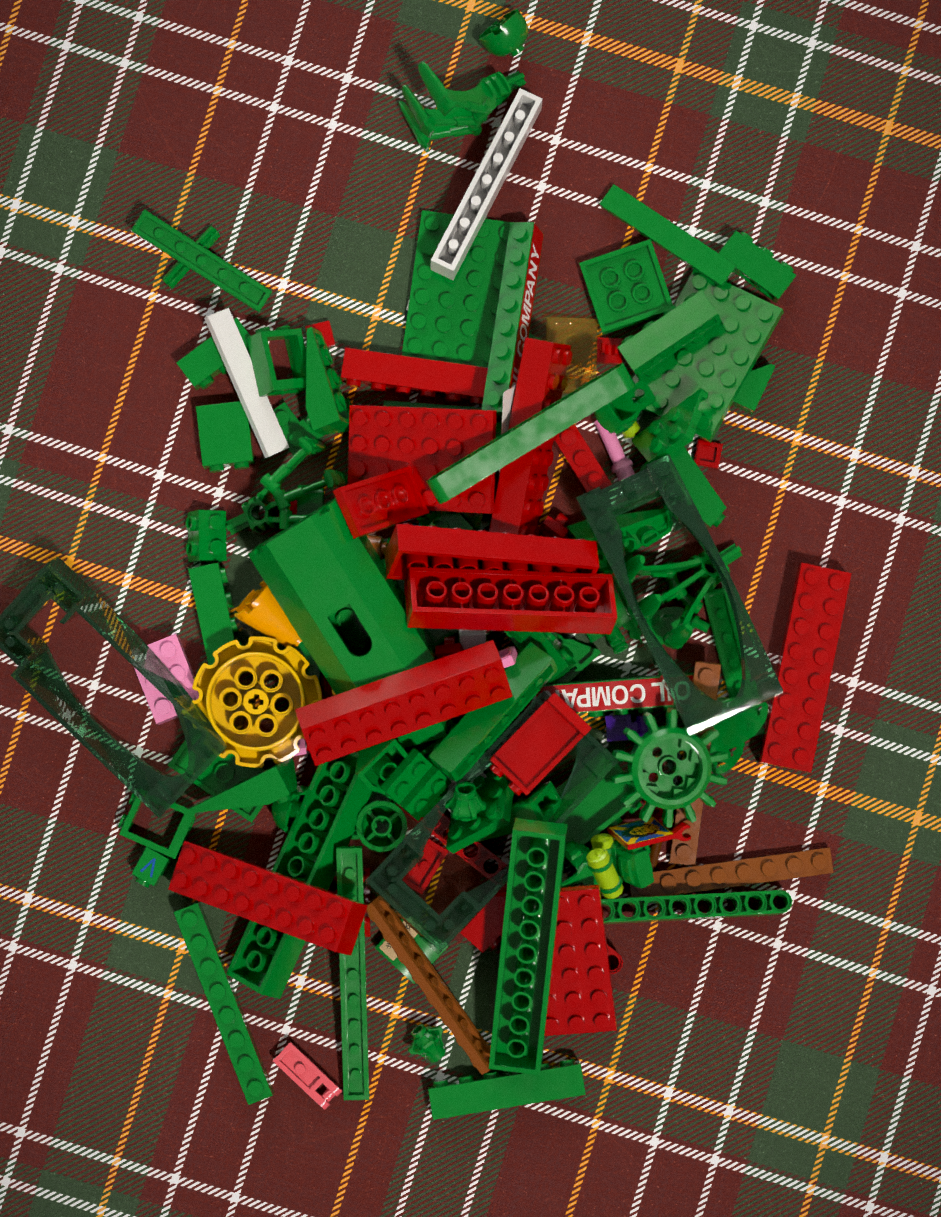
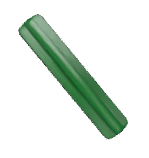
(178, 271)

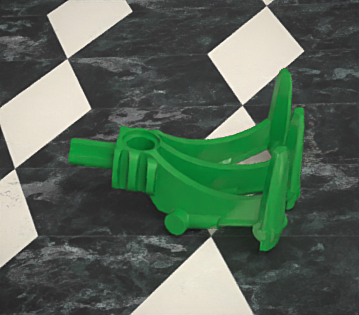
(457, 111)
(272, 488)
(649, 605)

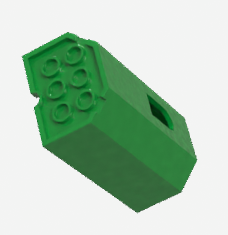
(321, 569)

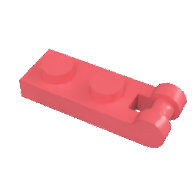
(306, 1075)

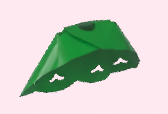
(734, 734)

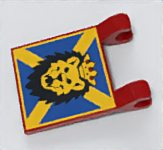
(642, 833)

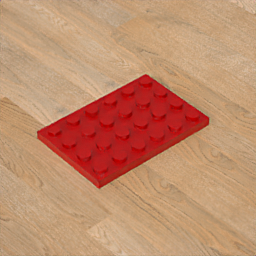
(425, 441)
(581, 975)

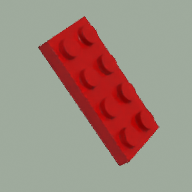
(380, 502)

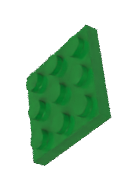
(626, 286)
(498, 800)

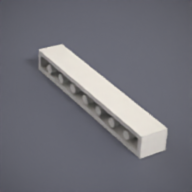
(486, 184)

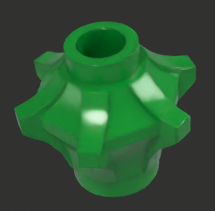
(465, 802)
(427, 1042)

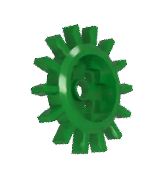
(692, 768)

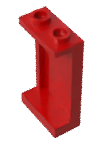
(538, 745)

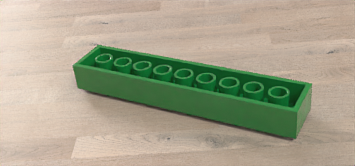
(309, 855)
(527, 945)

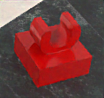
(608, 351)
(553, 527)
(448, 648)

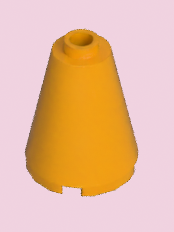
(265, 615)

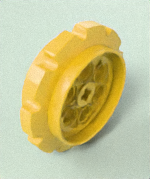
(260, 658)

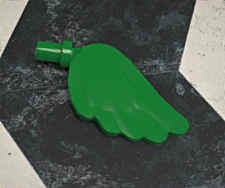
(664, 622)

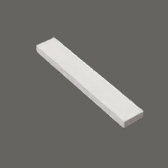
(243, 378)

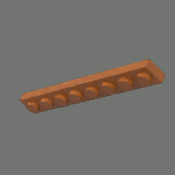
(706, 678)
(737, 873)
(431, 983)

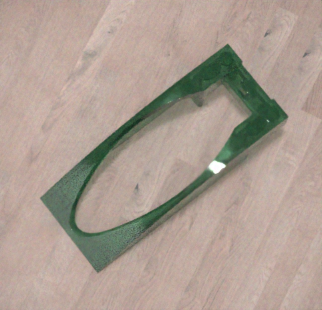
(663, 481)
(44, 681)
(436, 930)

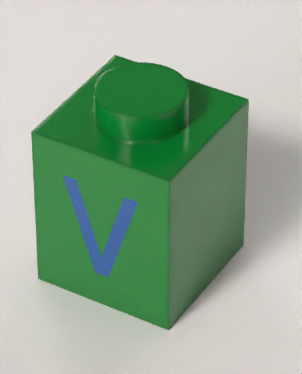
(150, 867)

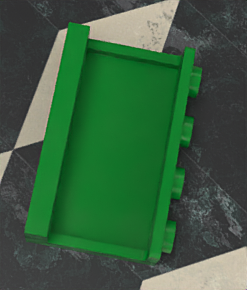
(598, 809)

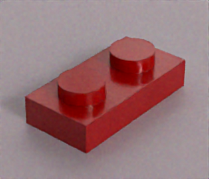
(425, 869)

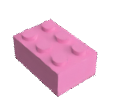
(173, 656)

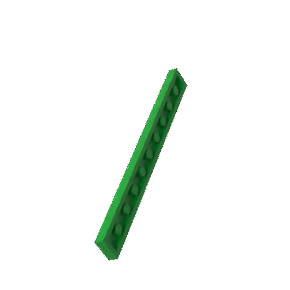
(353, 983)

